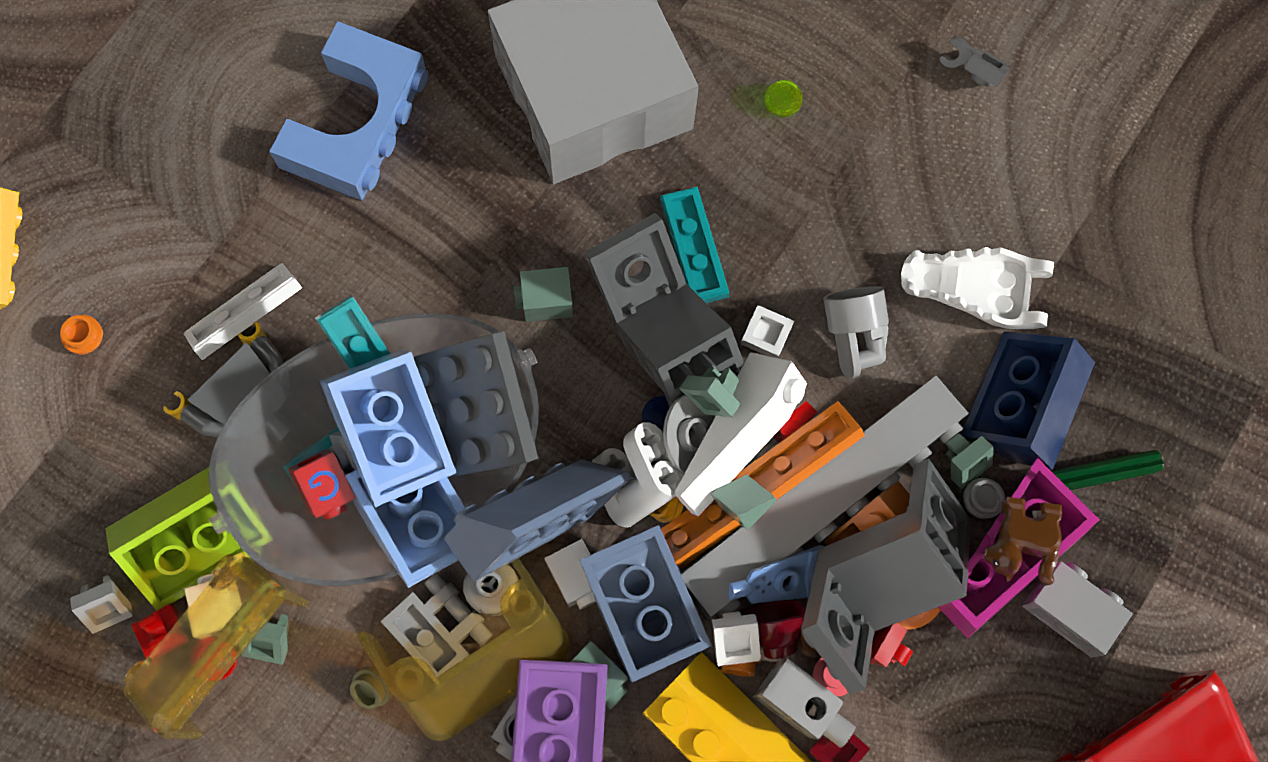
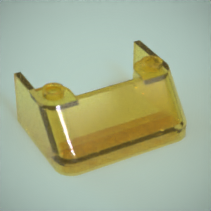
(205, 644)
(484, 678)

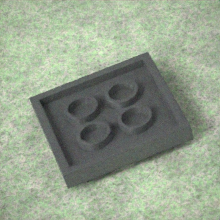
(478, 404)

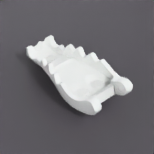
(982, 283)

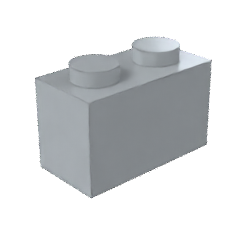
(1079, 610)

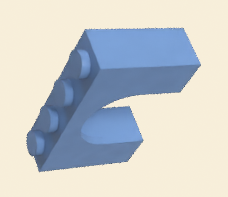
(353, 159)

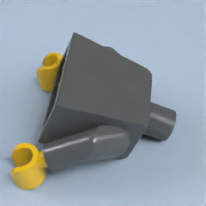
(221, 394)

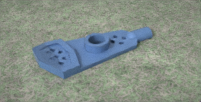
(771, 578)

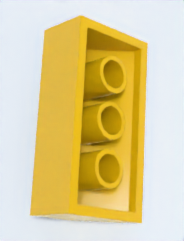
(716, 721)

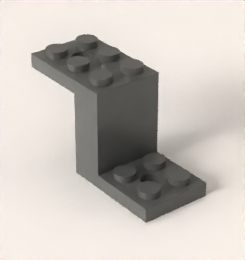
(657, 312)
(887, 576)

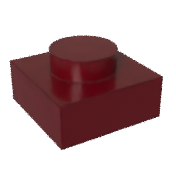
(826, 751)

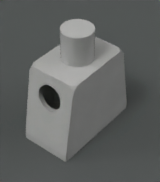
(786, 695)

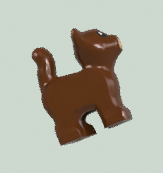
(1032, 536)

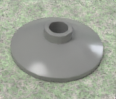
(684, 431)

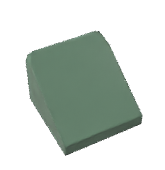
(744, 500)

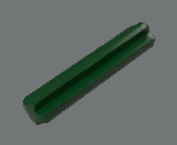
(1110, 470)

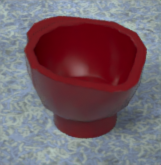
(777, 626)

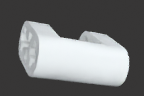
(649, 484)

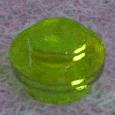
(783, 98)

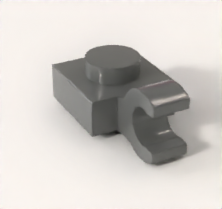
(983, 66)

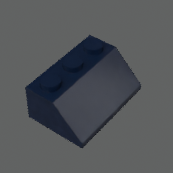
(1029, 397)

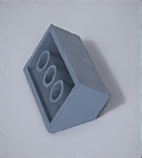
(531, 514)

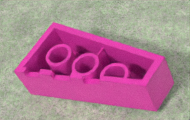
(989, 590)

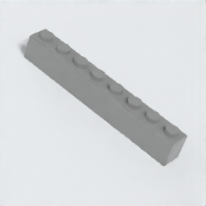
(827, 494)

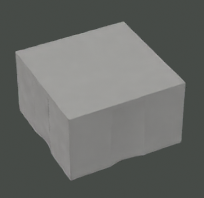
(593, 78)

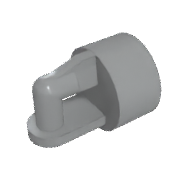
(854, 312)

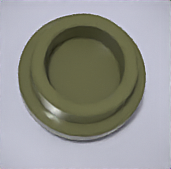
(369, 688)

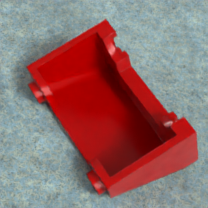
(1187, 725)

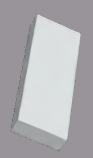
(242, 311)

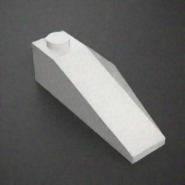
(768, 395)

